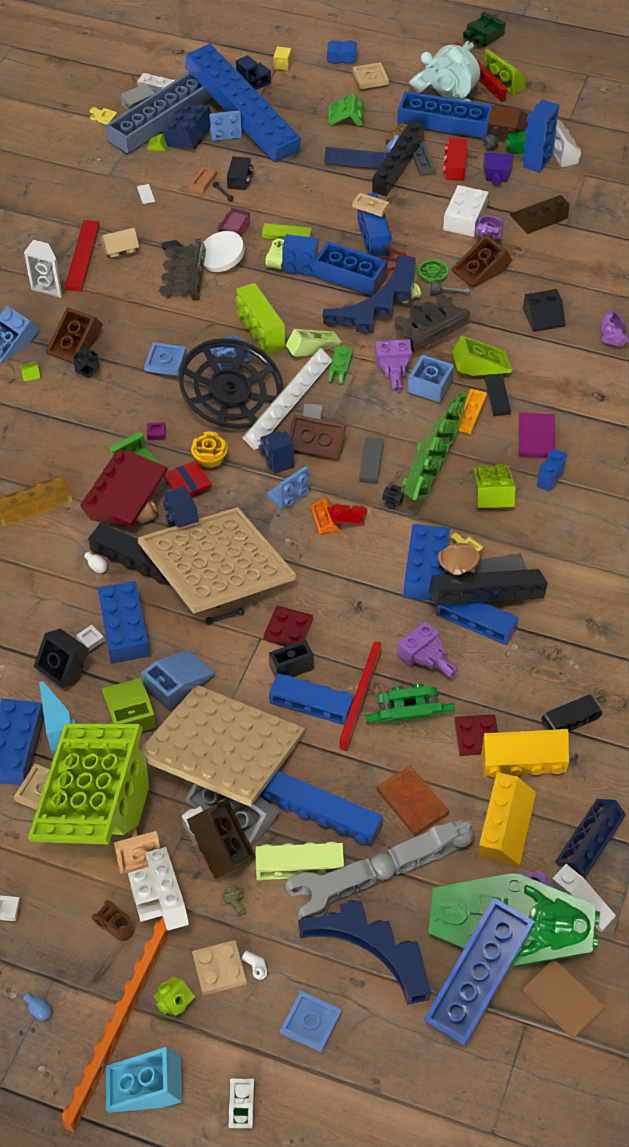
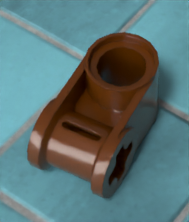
(111, 918)

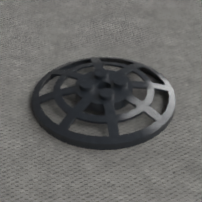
(232, 377)

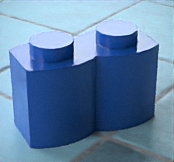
(342, 52)
(551, 470)

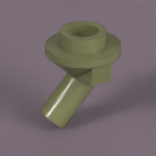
(232, 895)

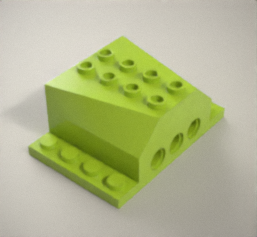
(92, 785)

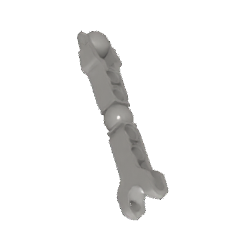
(326, 889)

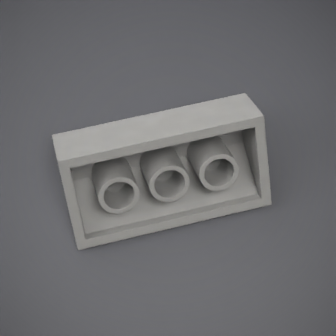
(253, 820)

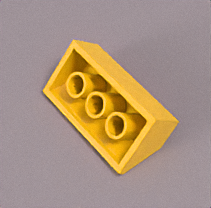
(525, 752)
(507, 820)

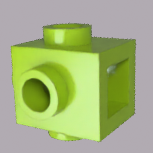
(173, 996)

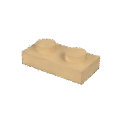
(370, 204)

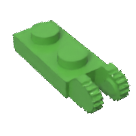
(340, 363)

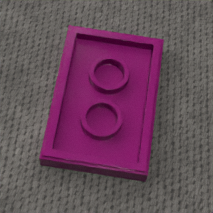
(536, 434)

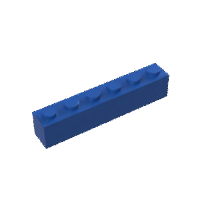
(323, 808)

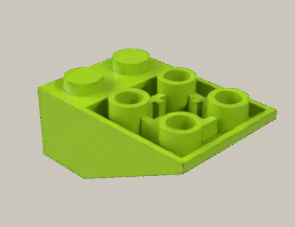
(493, 486)
(129, 704)

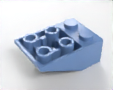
(14, 333)
(175, 677)

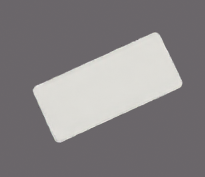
(145, 193)

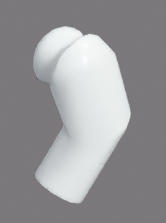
(258, 964)

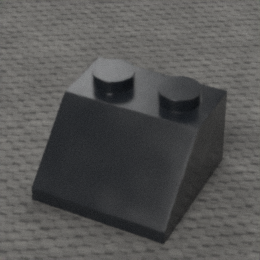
(544, 310)

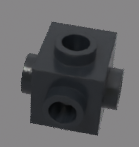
(86, 362)

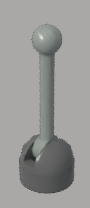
(436, 288)

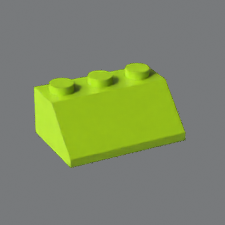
(505, 73)

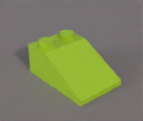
(479, 358)

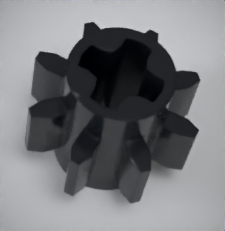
(393, 496)

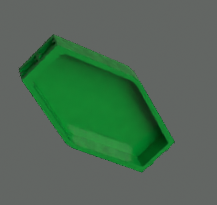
(562, 921)

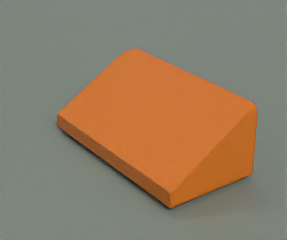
(323, 518)

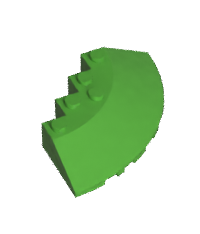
(434, 450)

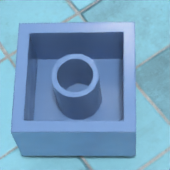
(430, 378)

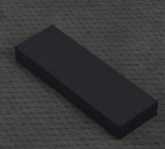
(497, 394)

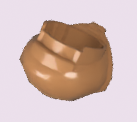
(459, 559)

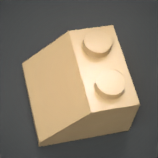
(119, 242)

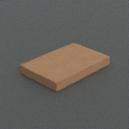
(563, 999)

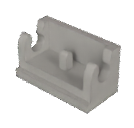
(135, 96)

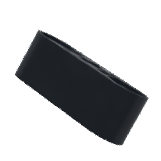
(572, 714)

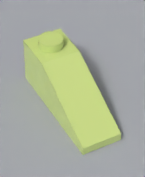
(307, 342)

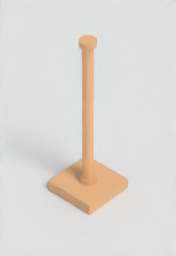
(132, 851)

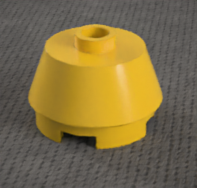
(209, 449)

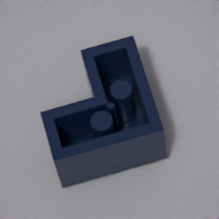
(254, 73)
(278, 451)
(180, 508)

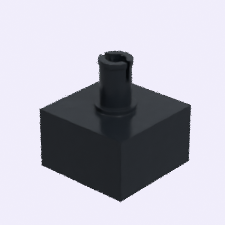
(61, 657)

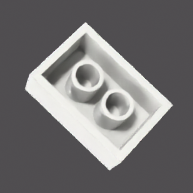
(465, 210)

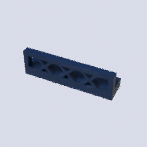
(354, 157)
(595, 836)

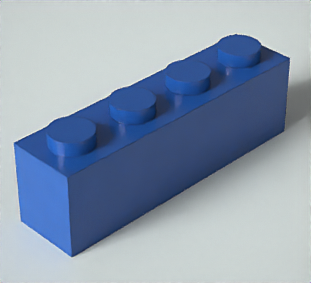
(481, 619)
(310, 698)

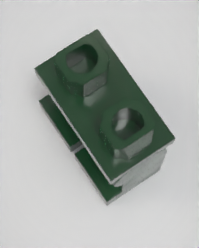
(484, 30)

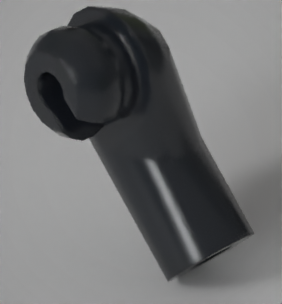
(169, 244)

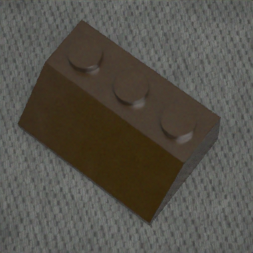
(542, 214)
(221, 838)

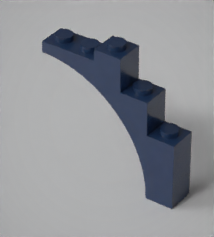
(380, 304)
(377, 938)

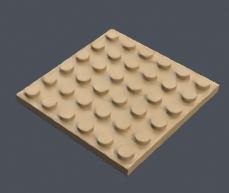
(216, 559)
(222, 745)

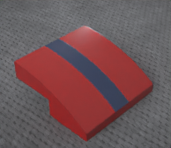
(188, 475)

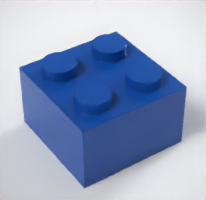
(299, 254)

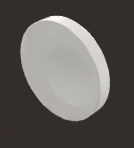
(223, 251)

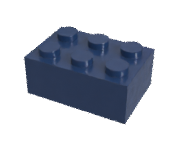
(187, 125)

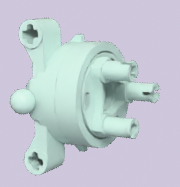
(450, 72)

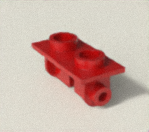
(343, 514)

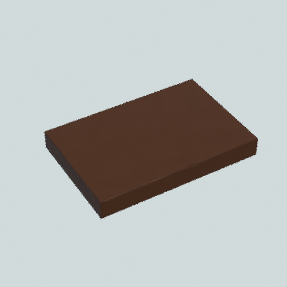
(317, 437)

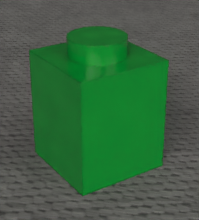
(515, 142)

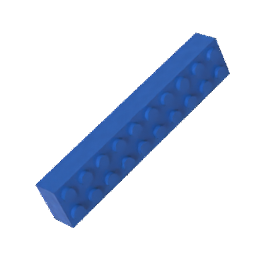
(236, 94)

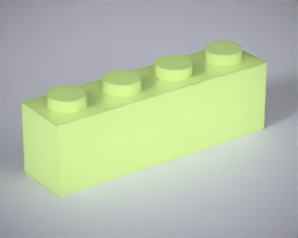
(291, 860)

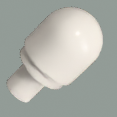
(96, 562)

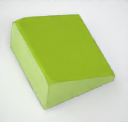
(157, 143)
(30, 371)

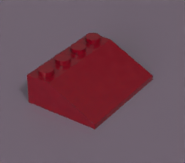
(123, 488)

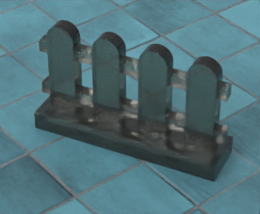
(190, 277)
(440, 326)

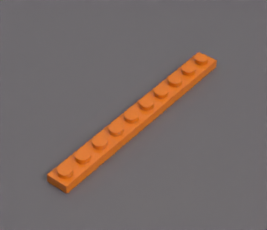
(115, 1027)

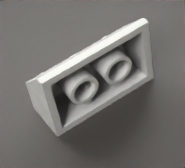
(565, 149)
(42, 269)

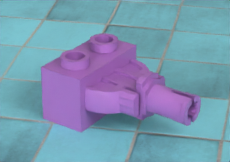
(393, 357)
(425, 649)

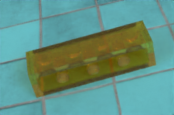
(34, 500)

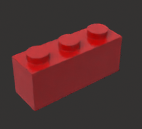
(455, 159)

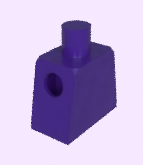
(497, 167)

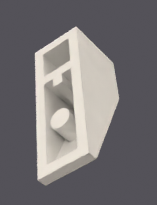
(574, 884)

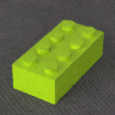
(260, 319)

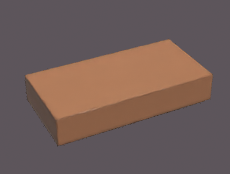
(203, 180)

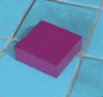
(156, 431)

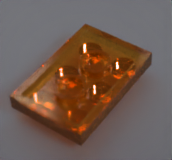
(412, 800)

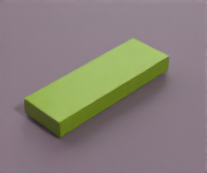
(276, 231)

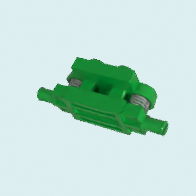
(417, 694)

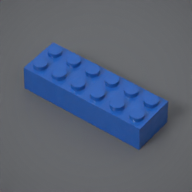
(445, 114)
(479, 971)

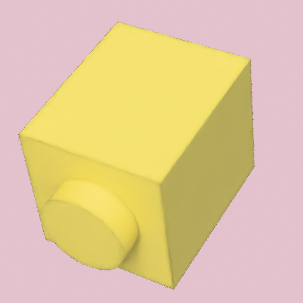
(282, 58)

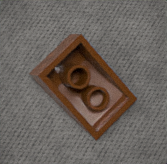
(508, 118)
(482, 262)
(73, 333)

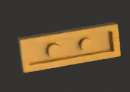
(472, 410)

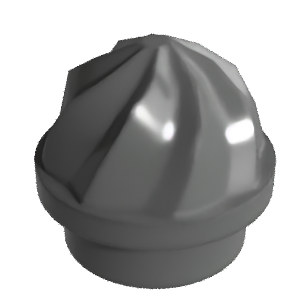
(490, 141)

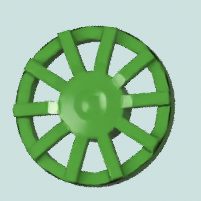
(433, 270)

